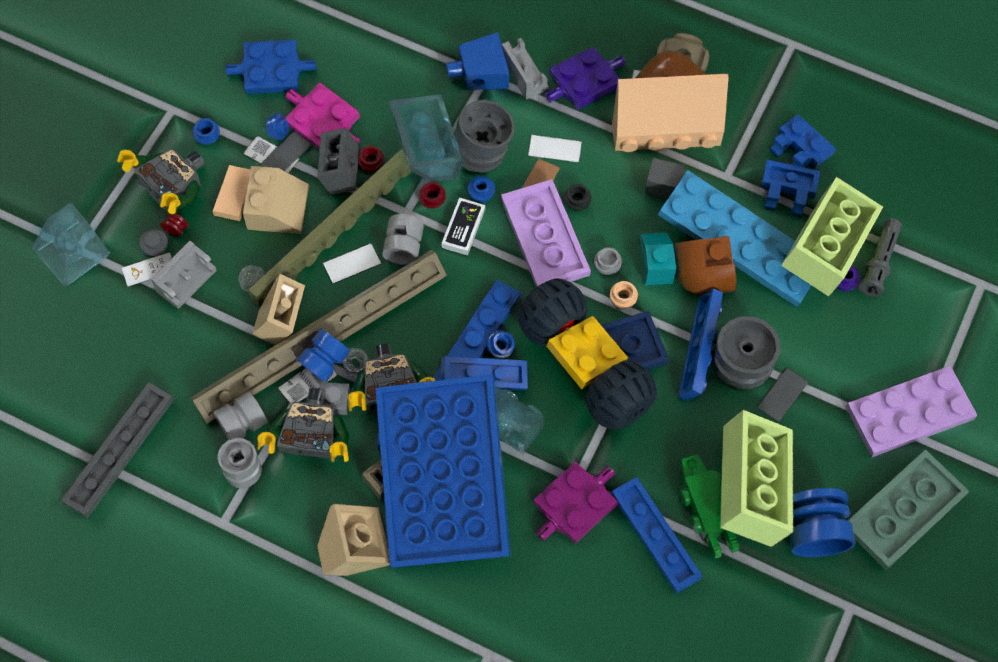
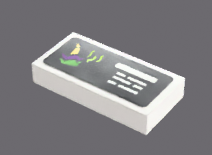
(463, 226)

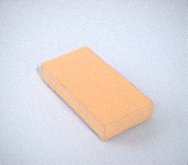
(232, 194)

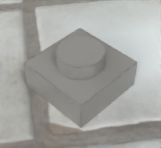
(336, 396)

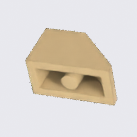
(279, 310)

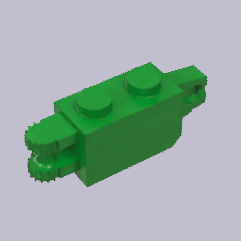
(703, 495)

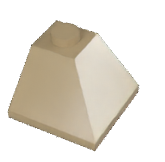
(352, 540)

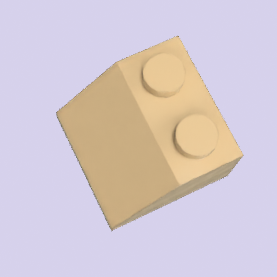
(275, 201)

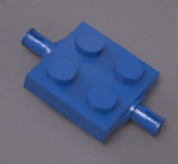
(271, 66)

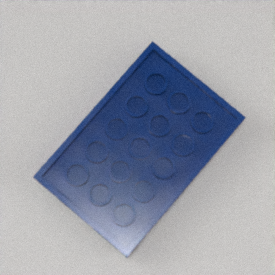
(442, 471)

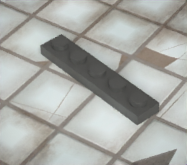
(117, 450)

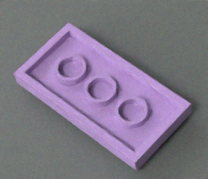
(545, 233)
(911, 411)

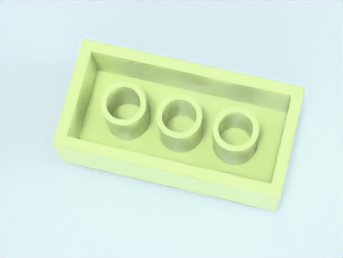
(832, 236)
(757, 479)

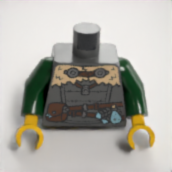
(166, 176)
(383, 372)
(308, 430)

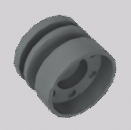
(483, 135)

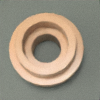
(623, 288)

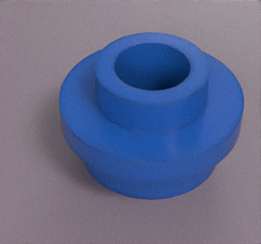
(205, 125)
(277, 126)
(481, 195)
(507, 341)

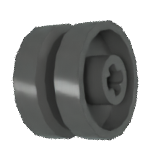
(745, 352)

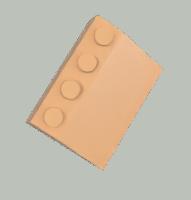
(670, 112)

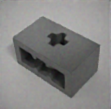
(338, 161)

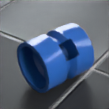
(323, 355)

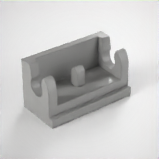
(524, 70)
(183, 275)

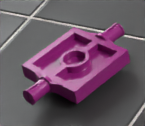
(575, 503)

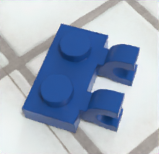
(804, 139)
(789, 179)

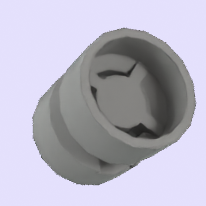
(402, 239)
(242, 416)
(239, 462)

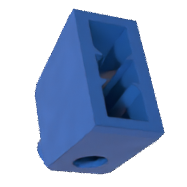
(481, 64)

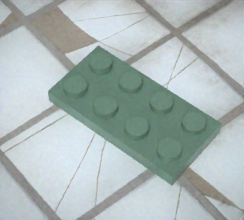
(906, 509)

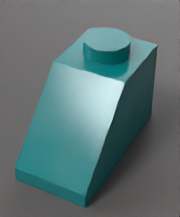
(657, 258)

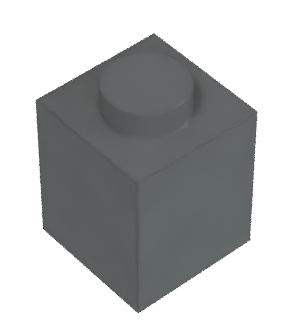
(663, 178)

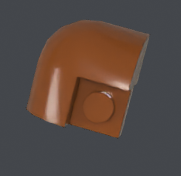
(669, 65)
(705, 265)

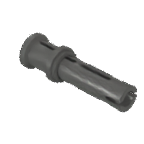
(878, 266)

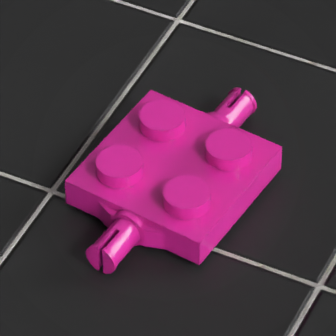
(320, 113)

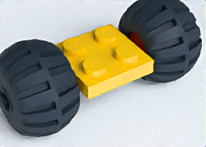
(556, 319)

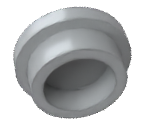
(608, 261)

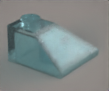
(69, 245)

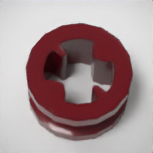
(174, 225)

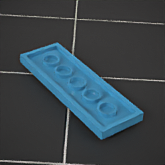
(755, 244)

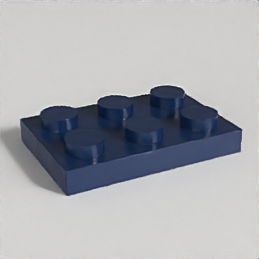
(638, 340)

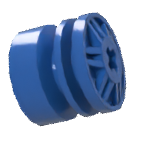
(821, 523)

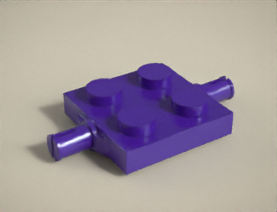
(584, 78)

